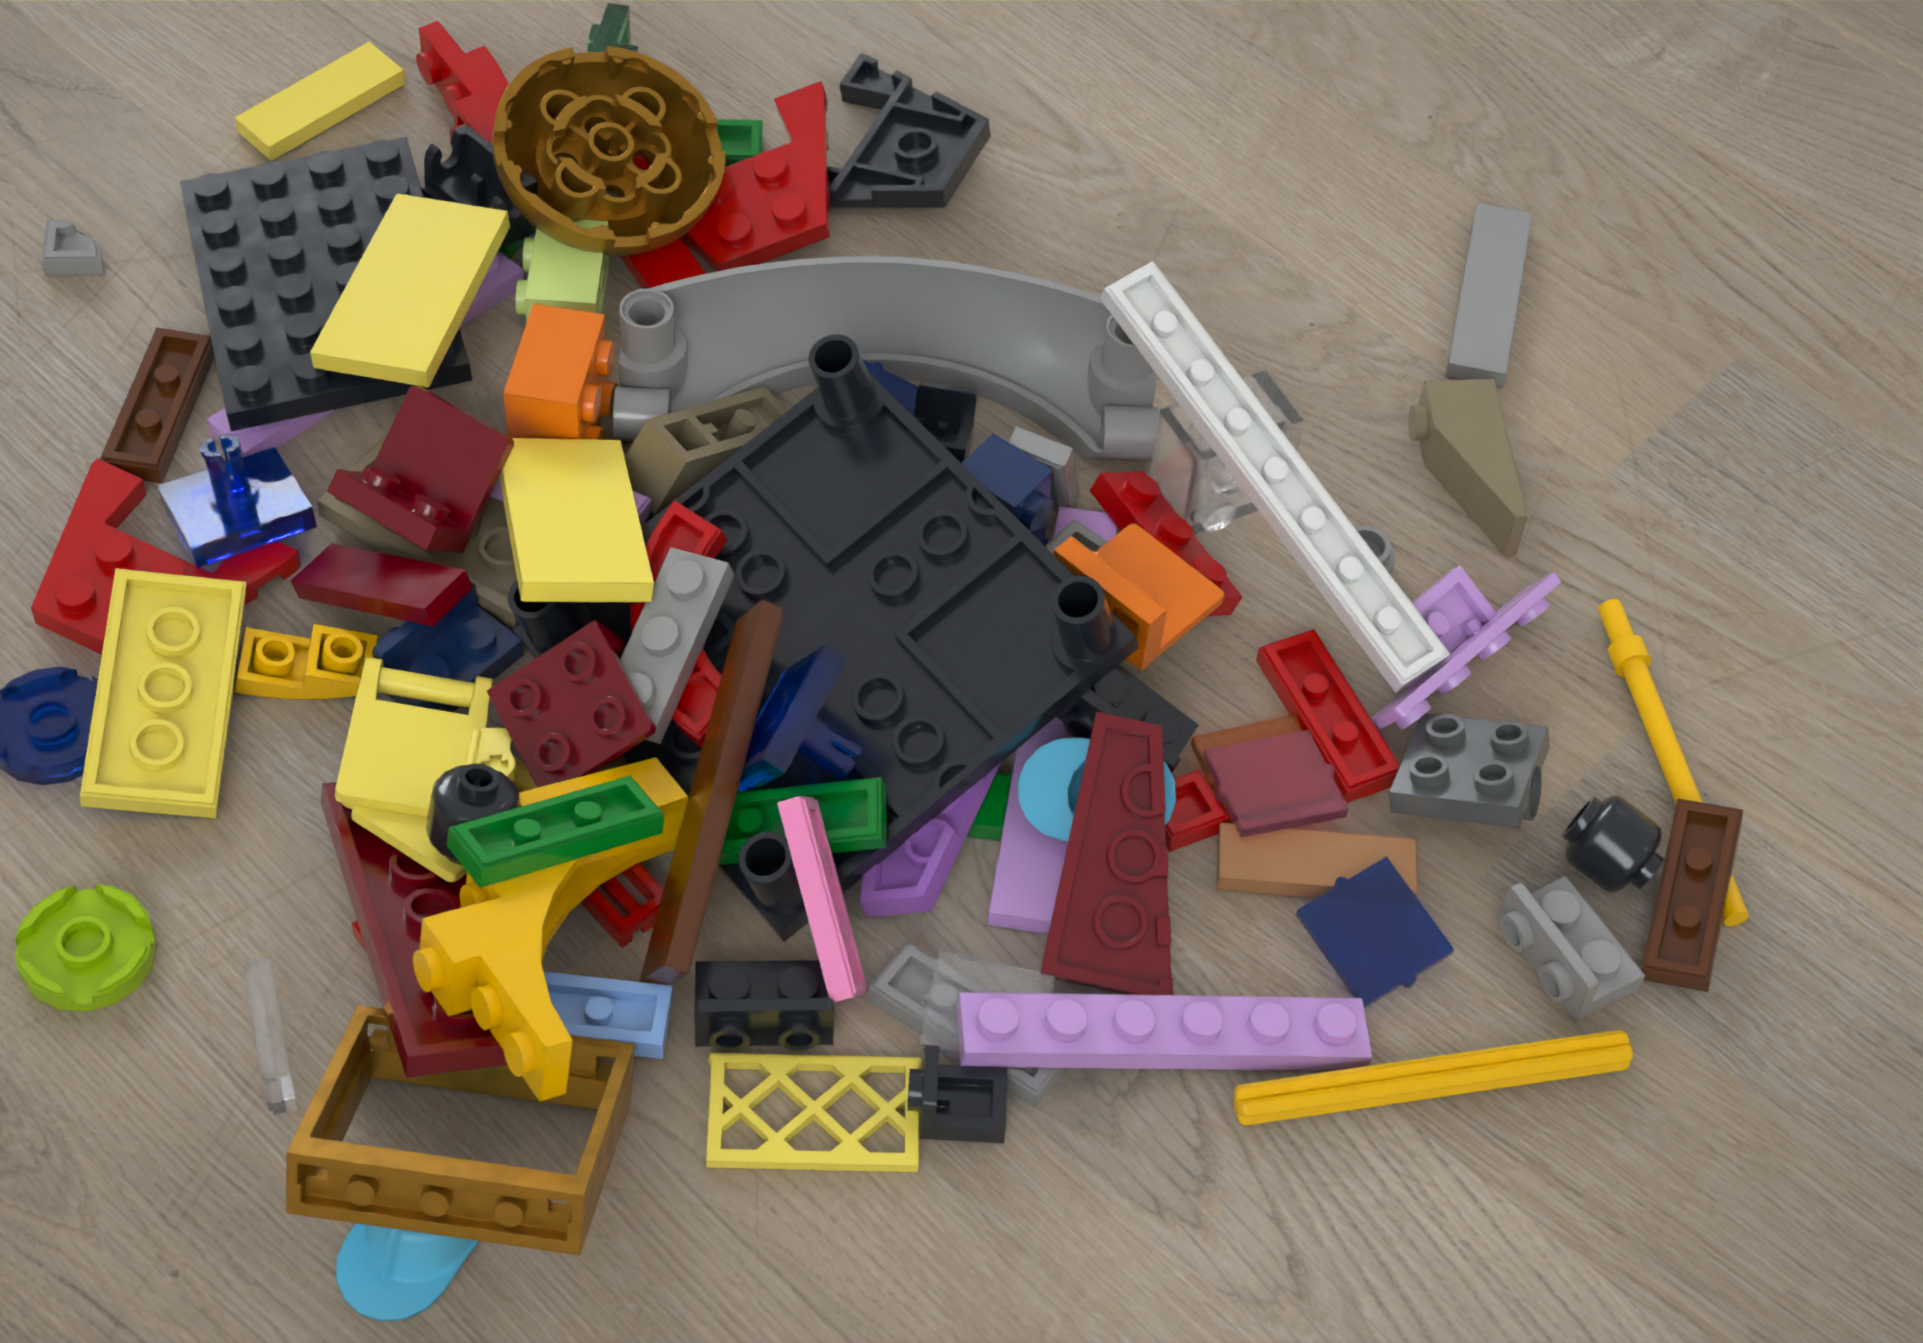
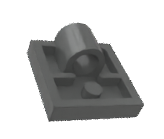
(1472, 770)

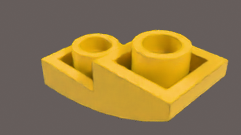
(302, 667)

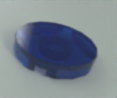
(46, 725)

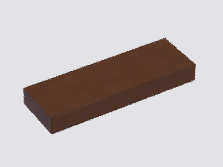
(159, 404)
(1692, 895)

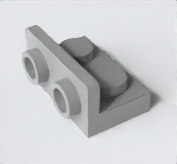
(1568, 947)

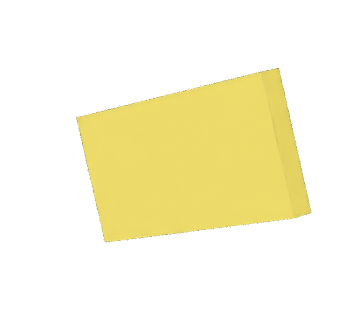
(411, 290)
(574, 522)
(164, 694)

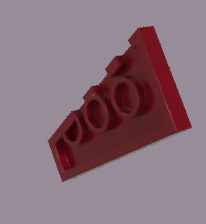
(1113, 887)

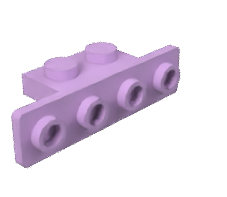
(1466, 629)

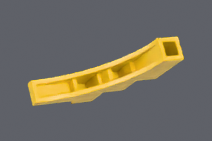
(495, 944)

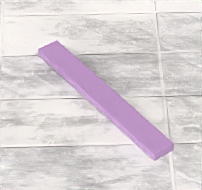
(1027, 859)

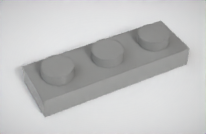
(674, 631)

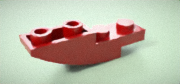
(469, 80)

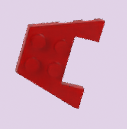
(773, 198)
(82, 569)

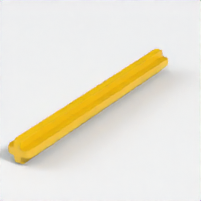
(1431, 1077)

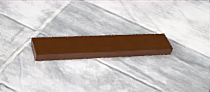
(712, 796)

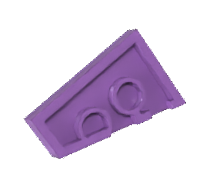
(918, 869)

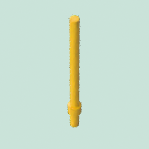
(1632, 661)

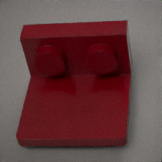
(429, 473)
(573, 707)

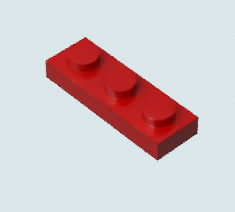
(1138, 500)

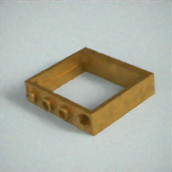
(444, 1192)

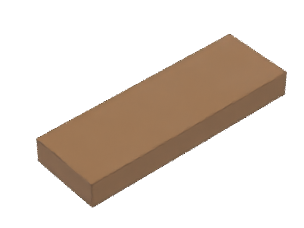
(1305, 860)

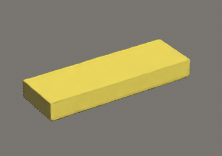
(320, 101)

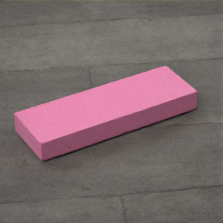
(823, 898)

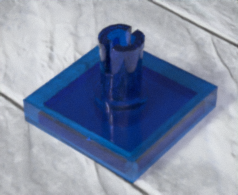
(235, 502)
(791, 725)

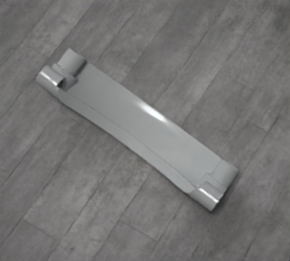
(937, 321)

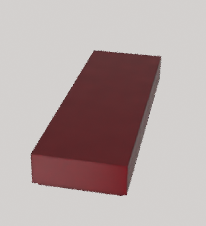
(382, 584)

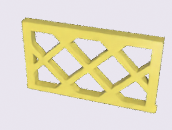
(776, 1151)

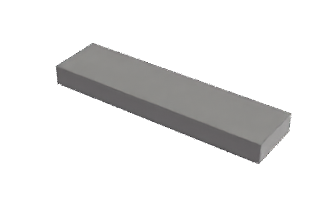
(1489, 294)

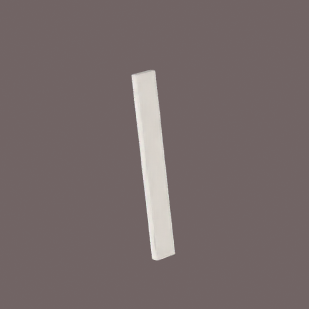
(1274, 477)

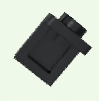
(947, 415)
(958, 1100)

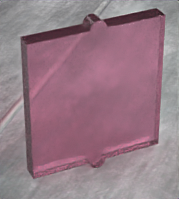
(1275, 783)

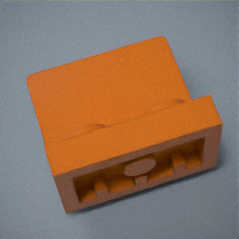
(1145, 588)

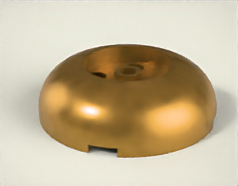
(577, 128)

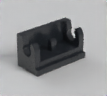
(472, 179)

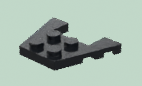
(913, 148)

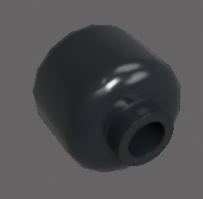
(464, 796)
(1613, 844)

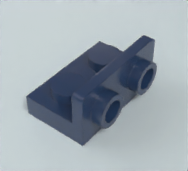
(458, 648)

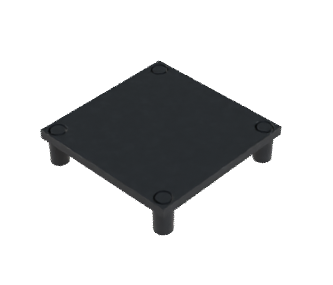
(907, 568)

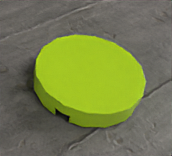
(85, 947)

